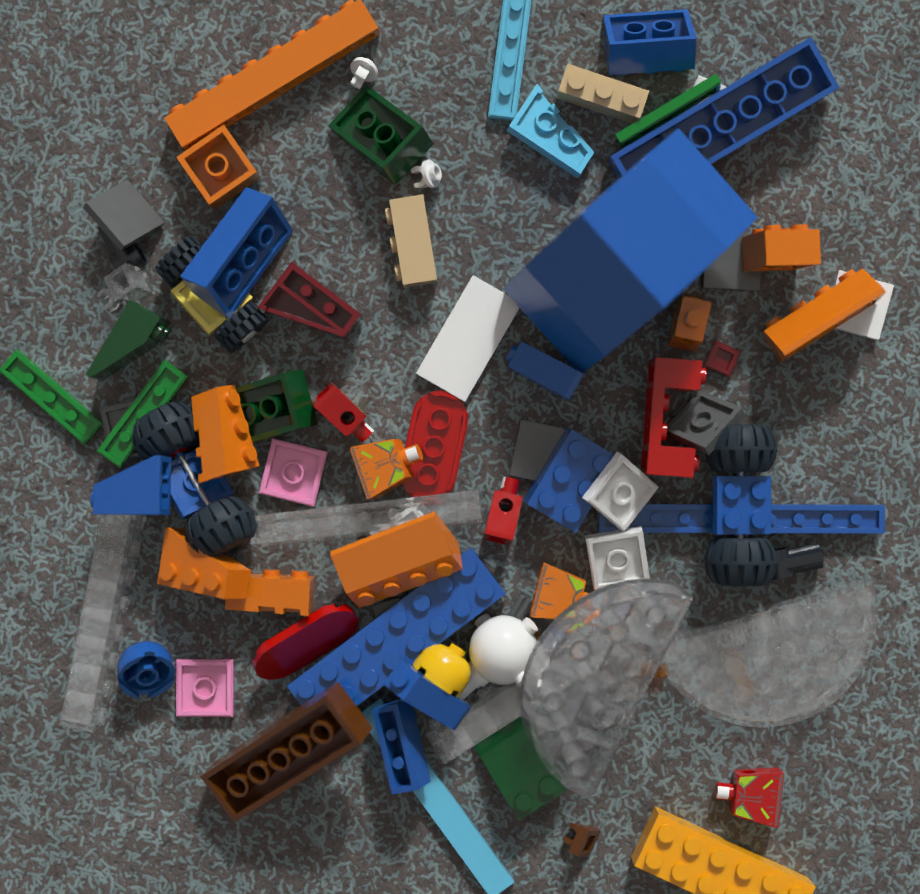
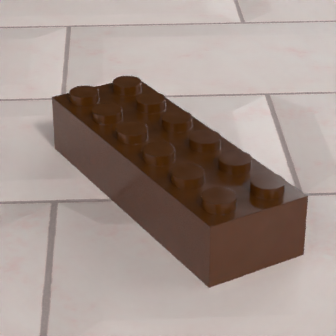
(287, 752)

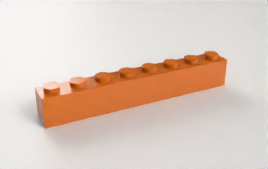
(273, 74)

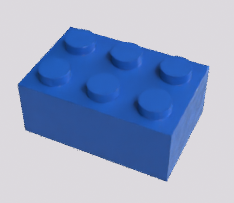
(566, 478)

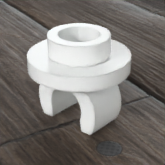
(363, 70)
(431, 174)

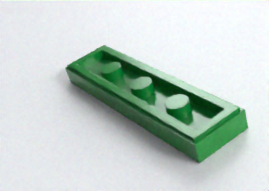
(668, 111)
(157, 392)
(51, 397)

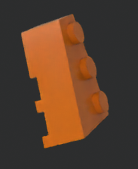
(223, 434)
(197, 572)
(277, 593)

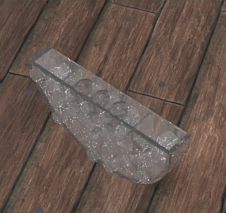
(778, 658)
(594, 673)

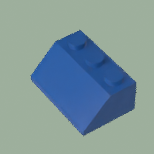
(649, 42)

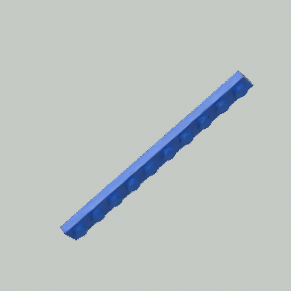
(784, 519)

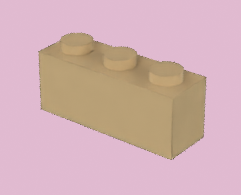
(602, 94)
(411, 241)

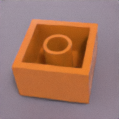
(218, 167)
(781, 248)

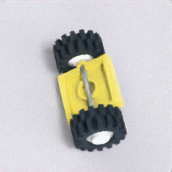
(236, 330)

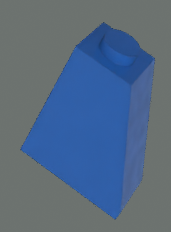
(543, 370)
(135, 491)
(426, 696)

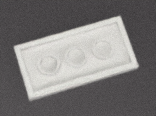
(468, 338)

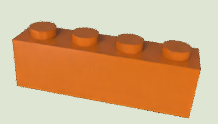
(822, 314)
(397, 559)

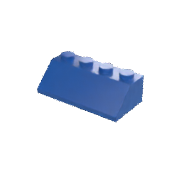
(237, 252)

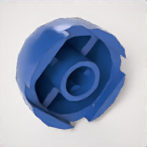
(145, 669)

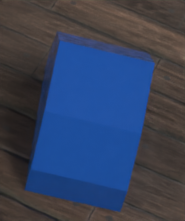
(630, 252)

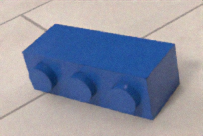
(401, 746)

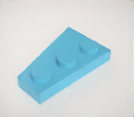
(547, 133)

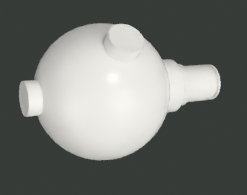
(499, 651)

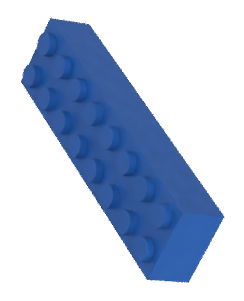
(742, 108)
(403, 632)

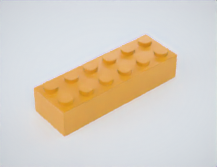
(708, 862)

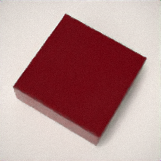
(721, 358)

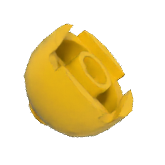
(445, 667)

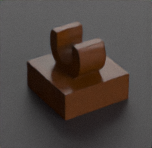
(583, 841)

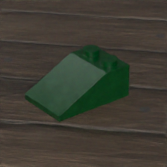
(381, 134)
(131, 337)
(277, 405)
(518, 769)

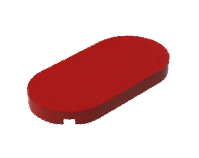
(441, 438)
(305, 641)

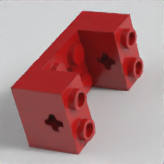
(673, 376)

